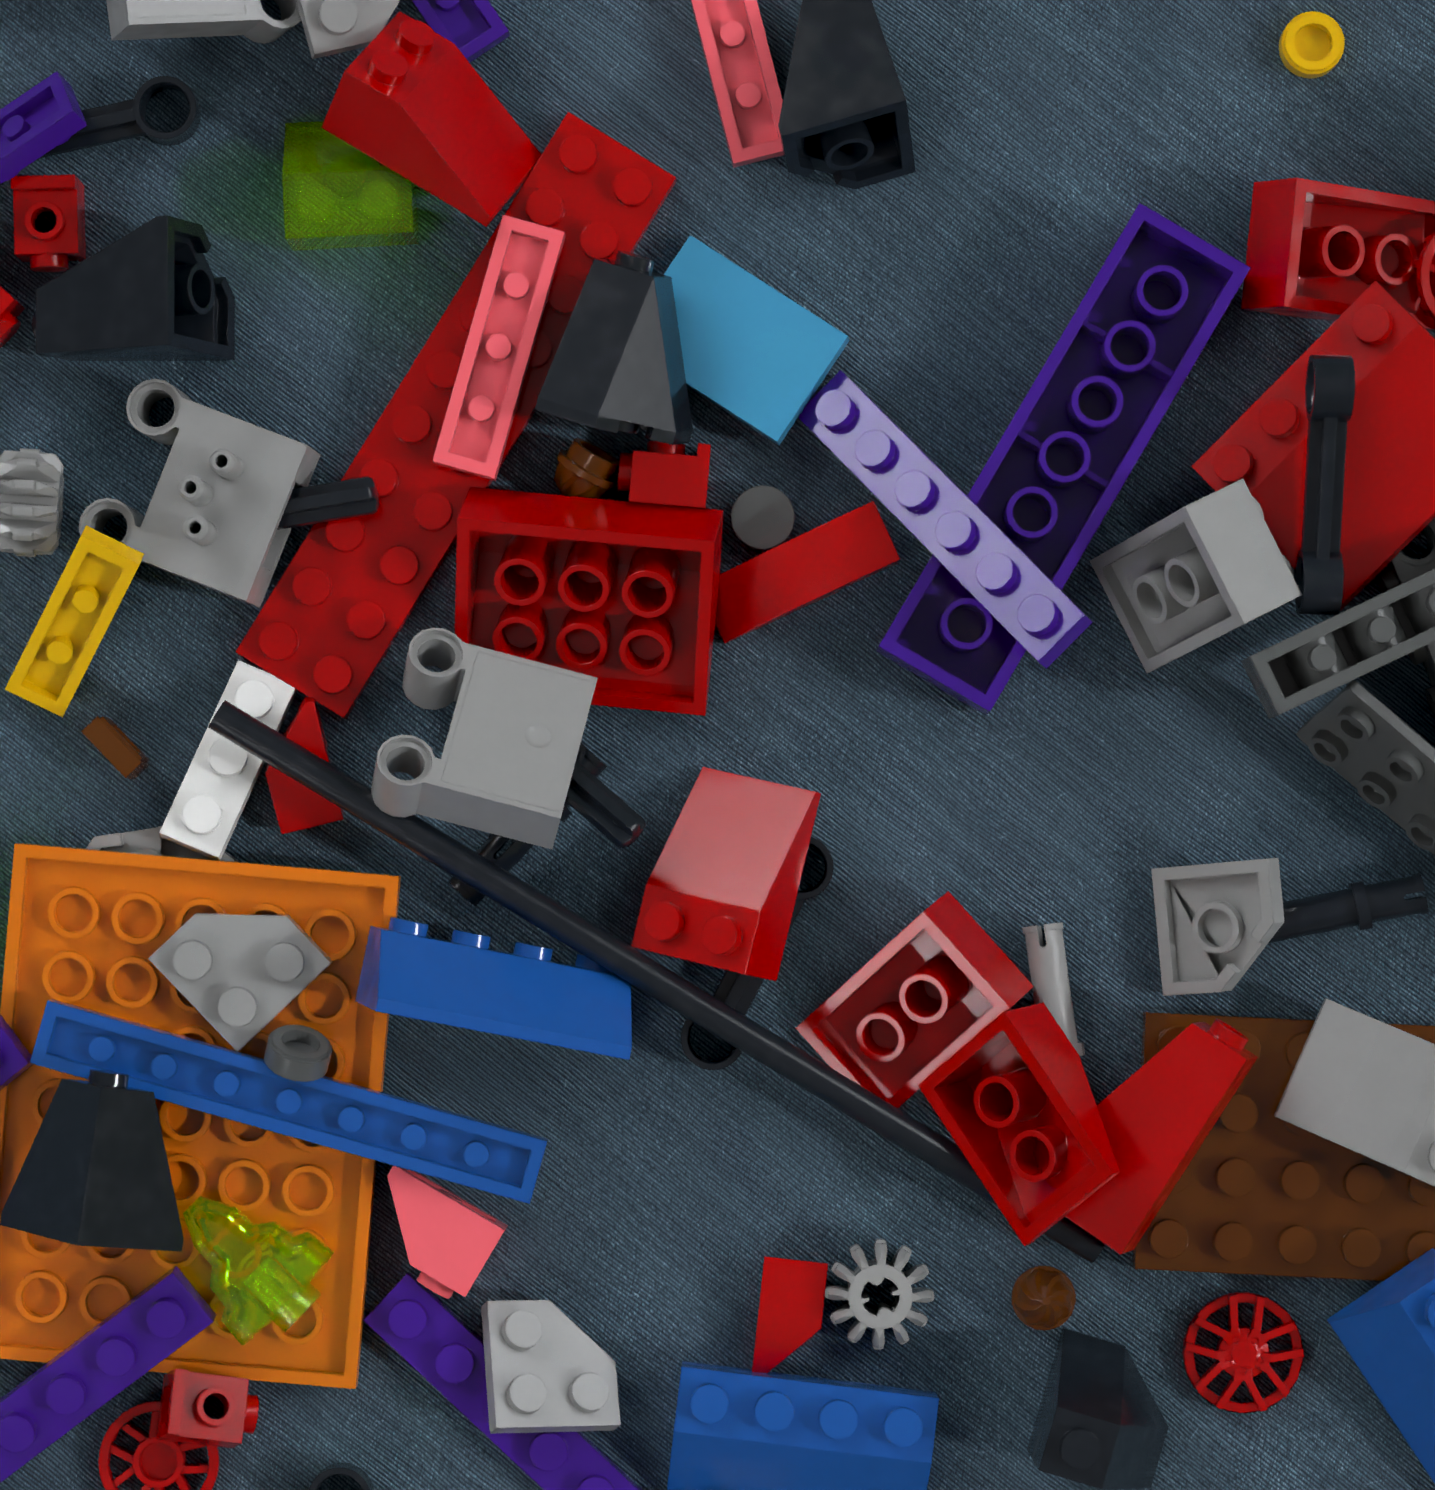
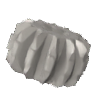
(30, 502)
(884, 1315)

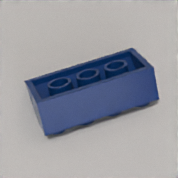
(495, 990)
(1393, 1346)
(798, 1433)

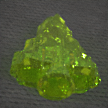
(256, 1268)

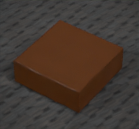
(116, 747)

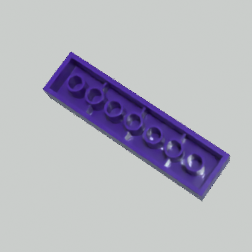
(1073, 442)

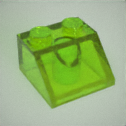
(342, 195)

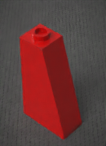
(1159, 1125)

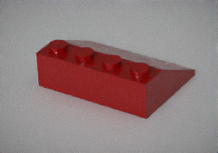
(1387, 443)
(594, 591)

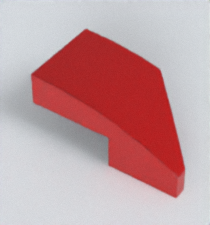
(293, 802)
(788, 1309)

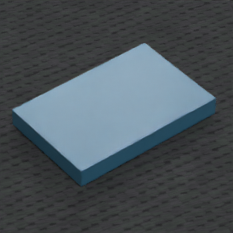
(748, 342)

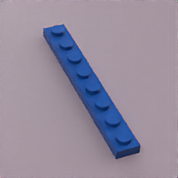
(313, 1111)

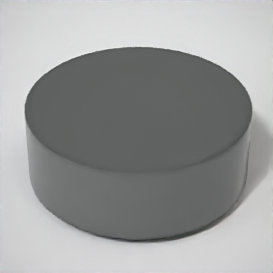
(762, 517)
(298, 1053)

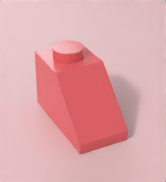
(442, 1232)

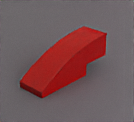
(803, 571)

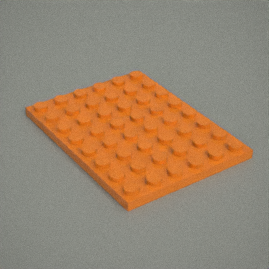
(85, 938)

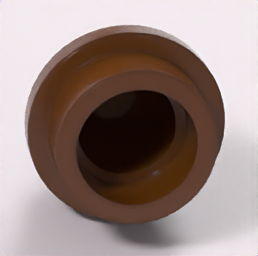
(585, 470)
(1043, 1297)

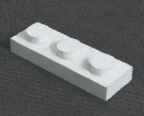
(222, 771)

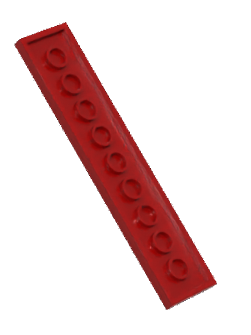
(366, 573)

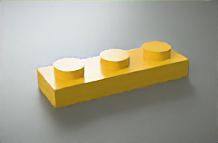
(74, 621)

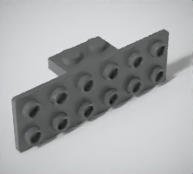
(1378, 757)

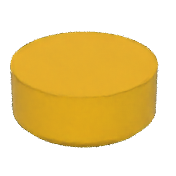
(1311, 44)

